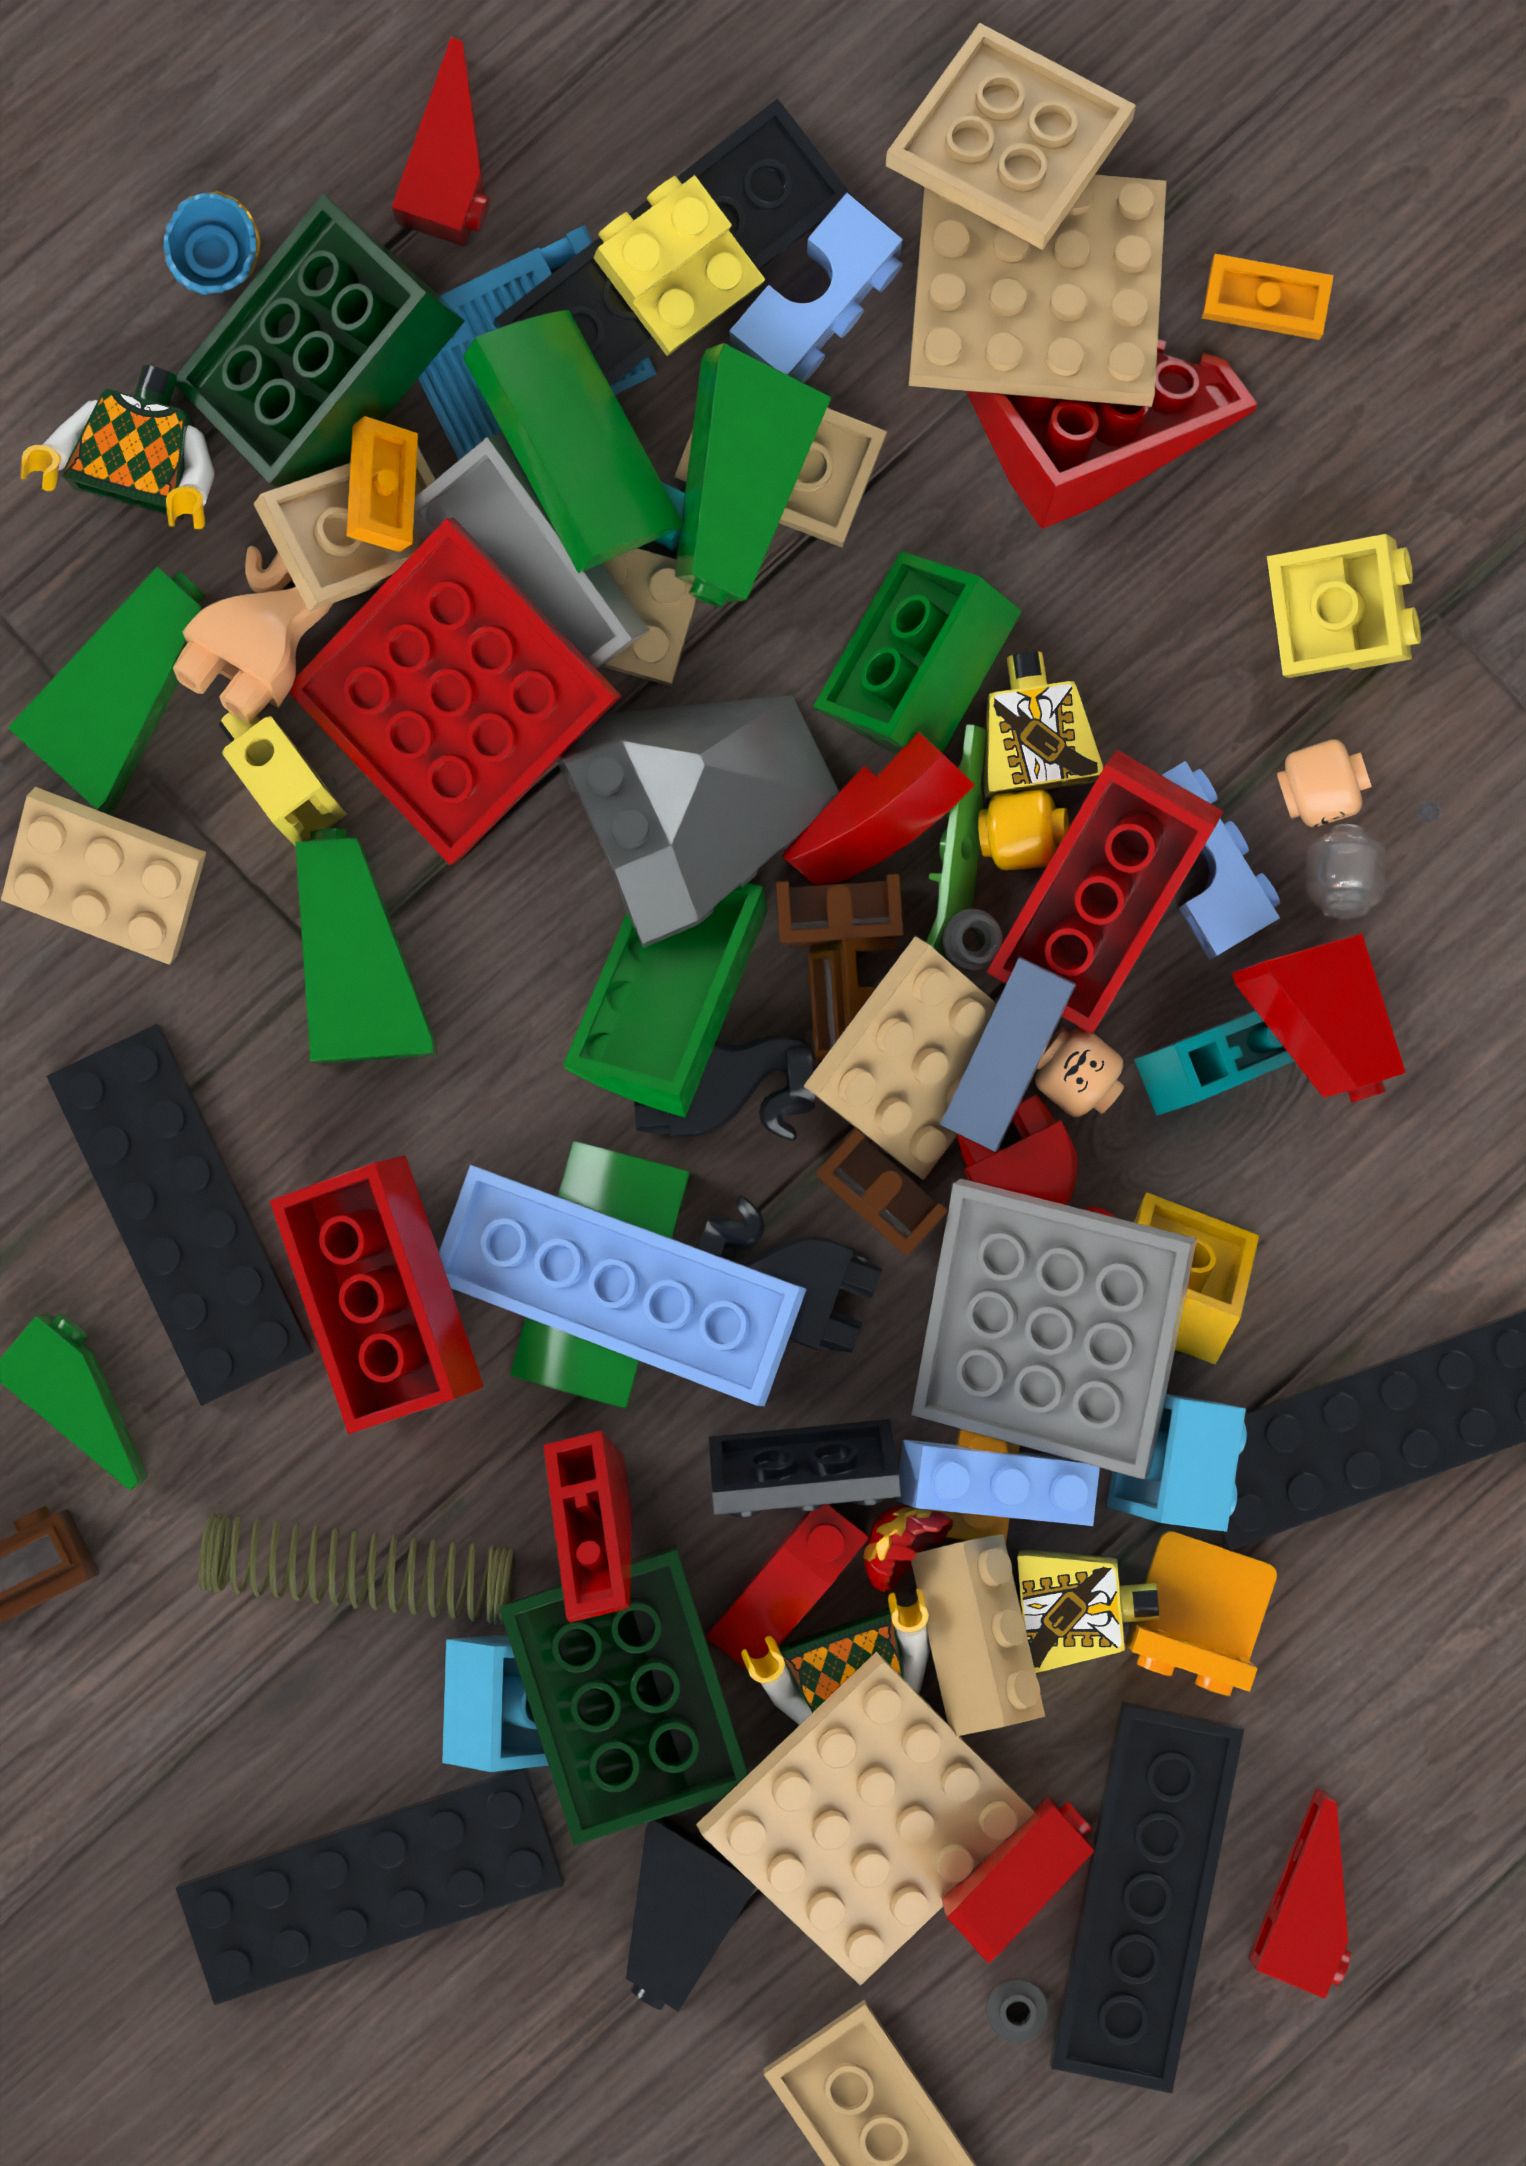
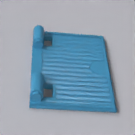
(447, 378)

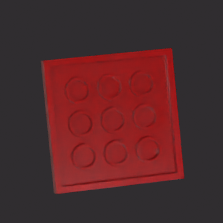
(452, 691)

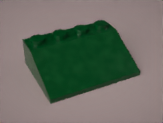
(315, 346)
(626, 1702)

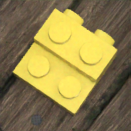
(677, 263)
(1343, 606)

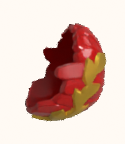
(896, 1540)

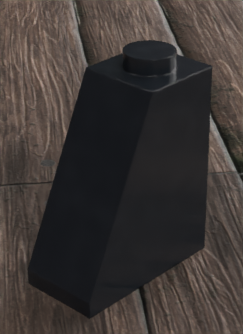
(681, 1912)

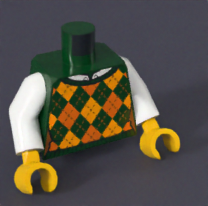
(131, 451)
(829, 1657)

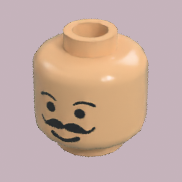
(1323, 783)
(1079, 1072)

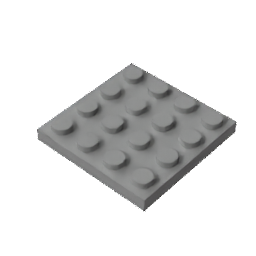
(1053, 1327)

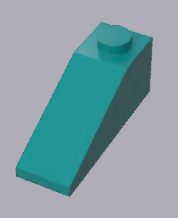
(1210, 1062)

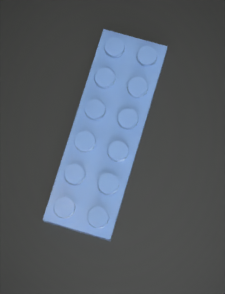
(619, 1285)

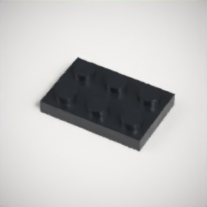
(803, 1468)

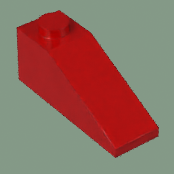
(443, 175)
(591, 1523)
(788, 1582)
(1306, 1920)

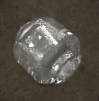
(1346, 872)

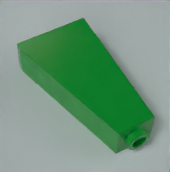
(742, 468)
(113, 692)
(354, 967)

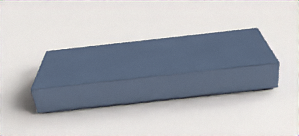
(1008, 1054)

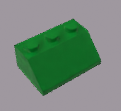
(918, 654)

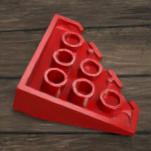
(1081, 453)

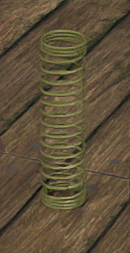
(215, 1576)

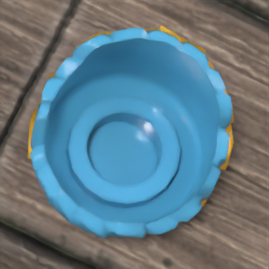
(211, 243)

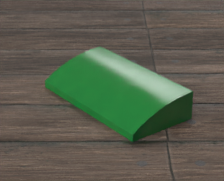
(571, 438)
(665, 1005)
(630, 1191)

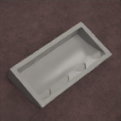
(503, 514)

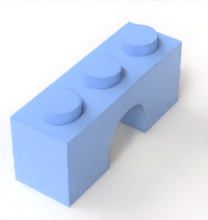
(857, 256)
(1234, 898)
(997, 1483)

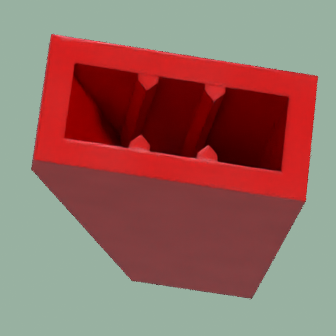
(1327, 1016)
(1019, 1877)

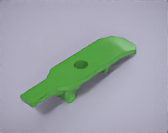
(960, 842)

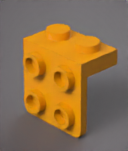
(1207, 1613)

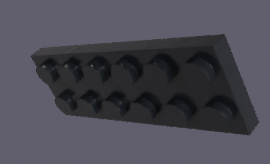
(764, 183)
(180, 1214)
(1380, 1429)
(370, 1885)
(1146, 1897)

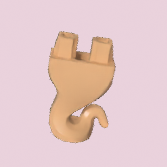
(248, 640)

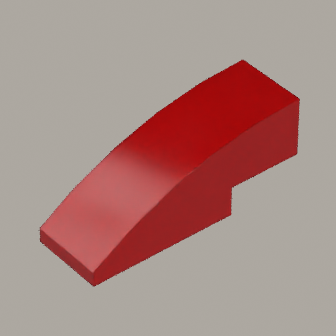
(878, 814)

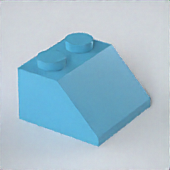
(1190, 1468)
(487, 1708)

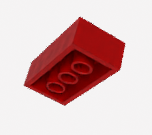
(1109, 884)
(376, 1294)

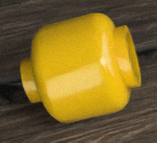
(1022, 829)

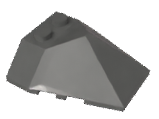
(695, 801)

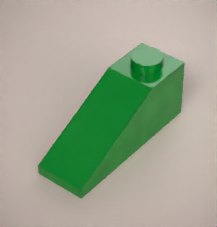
(67, 1388)

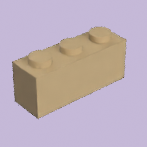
(978, 1635)

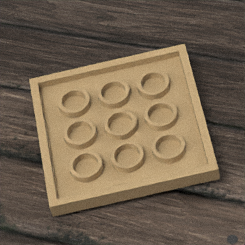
(1048, 319)
(865, 1819)

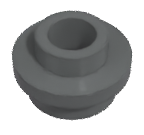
(988, 936)
(1012, 1991)

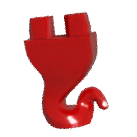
(1036, 1166)

